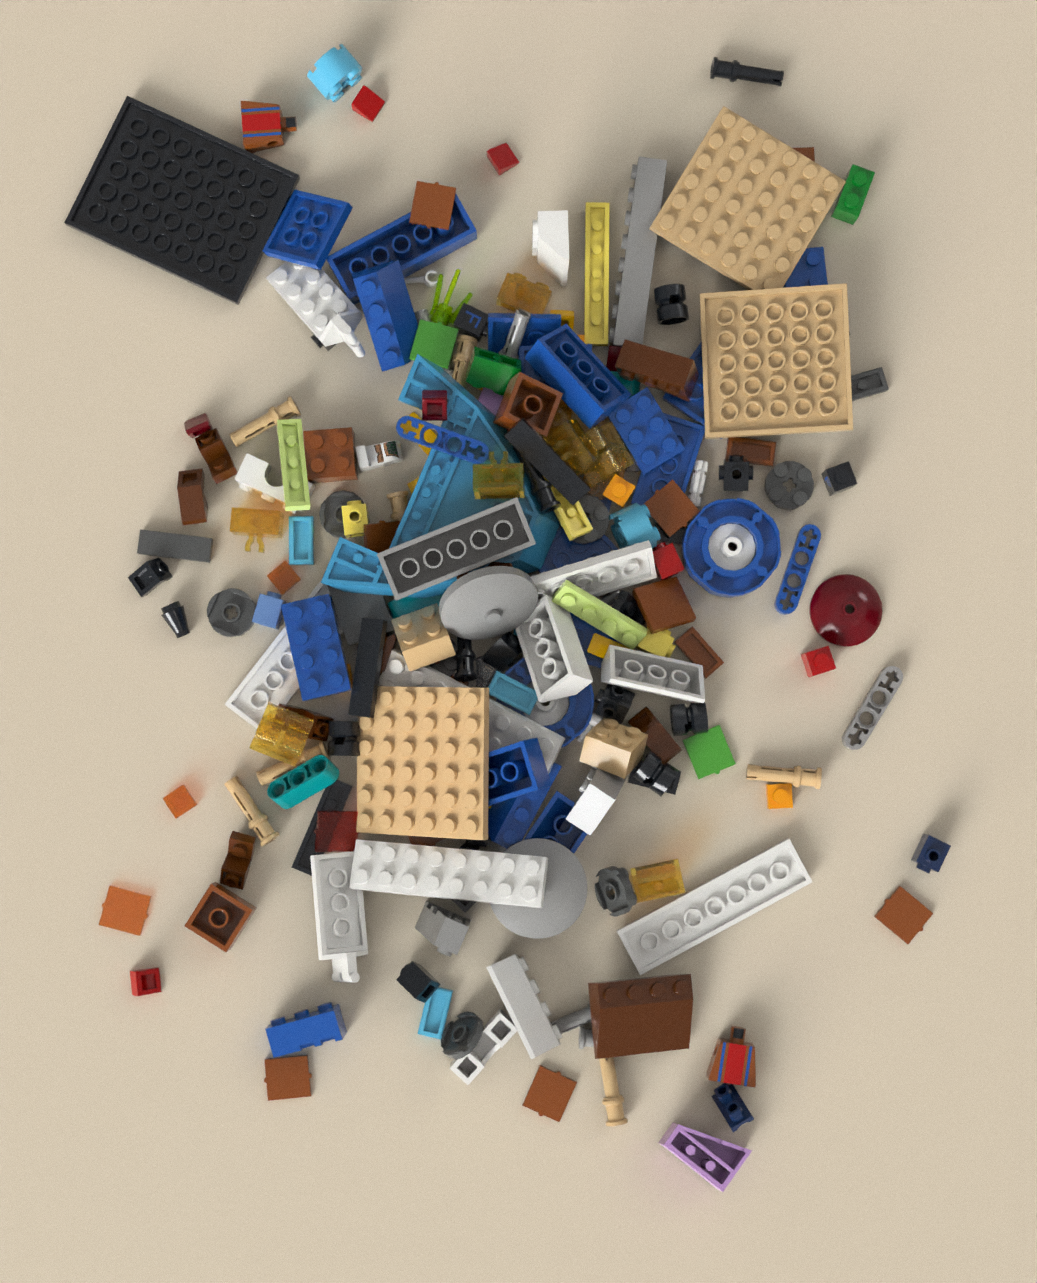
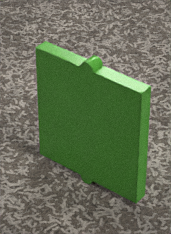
(434, 342)
(709, 752)

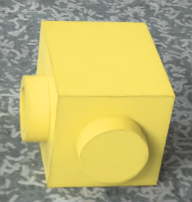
(354, 518)
(657, 643)

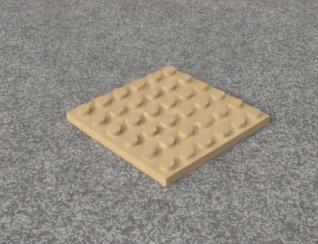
(747, 204)
(776, 361)
(425, 763)

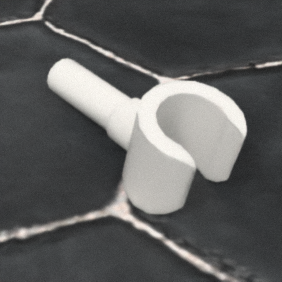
(423, 279)
(596, 718)

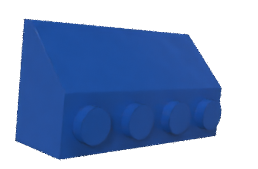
(387, 312)
(578, 374)
(512, 818)
(554, 826)

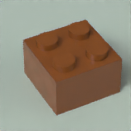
(529, 400)
(330, 455)
(220, 916)

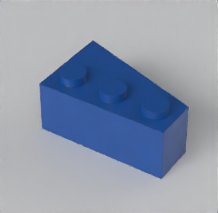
(306, 1029)

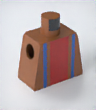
(264, 126)
(733, 1060)

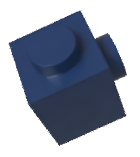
(930, 854)

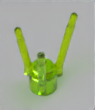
(443, 312)

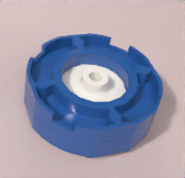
(754, 543)
(563, 716)

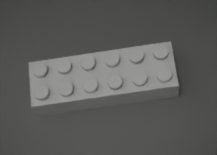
(456, 549)

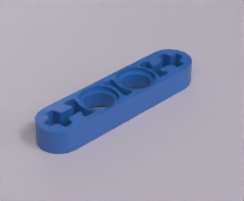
(443, 437)
(800, 570)

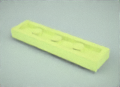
(293, 464)
(599, 614)

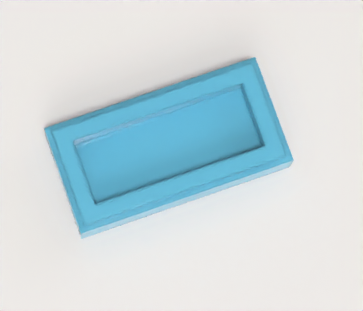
(301, 540)
(513, 693)
(435, 1013)

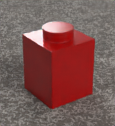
(666, 561)
(818, 661)

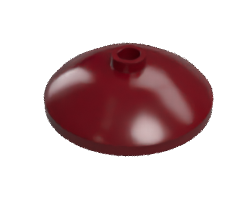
(829, 613)

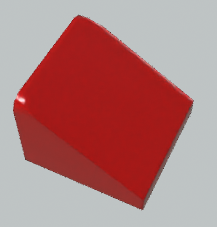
(367, 103)
(502, 158)
(145, 981)

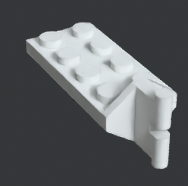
(318, 304)
(338, 915)

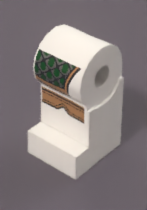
(379, 455)

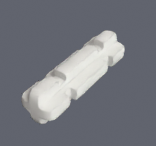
(698, 482)

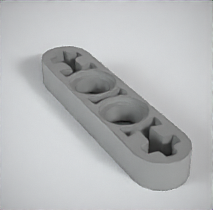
(875, 709)

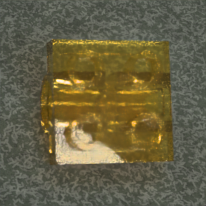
(611, 449)
(281, 734)

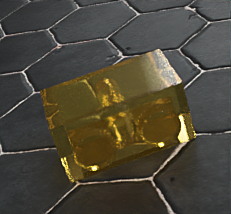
(657, 880)

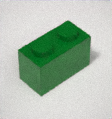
(853, 194)
(491, 370)

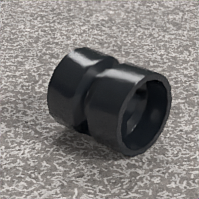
(673, 312)
(688, 719)
(338, 731)
(655, 773)

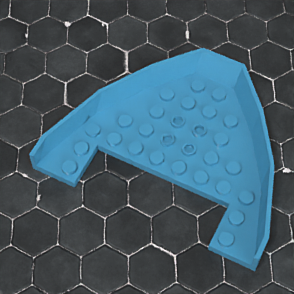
(444, 491)

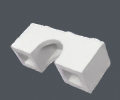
(254, 476)
(495, 1035)

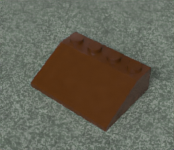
(641, 1015)

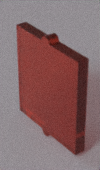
(336, 831)

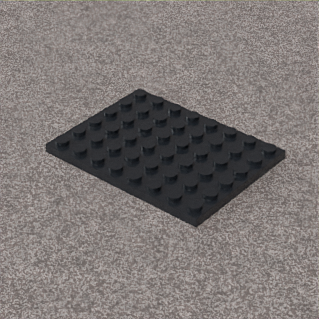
(182, 200)

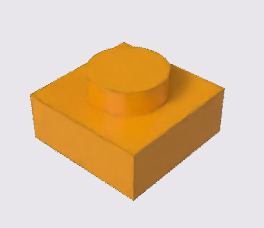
(619, 491)
(779, 796)

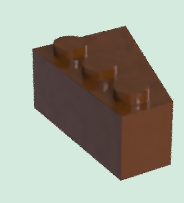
(657, 369)

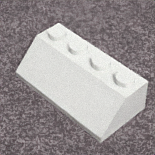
(551, 243)
(553, 652)
(653, 674)
(524, 1006)

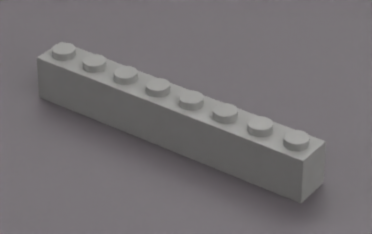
(639, 252)

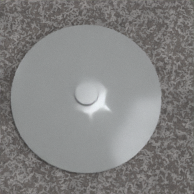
(488, 602)
(563, 894)

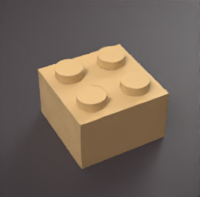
(423, 637)
(613, 747)

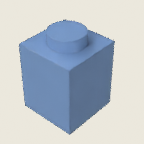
(269, 610)

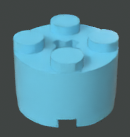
(335, 72)
(633, 526)

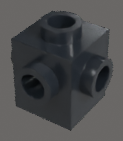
(737, 482)
(614, 702)

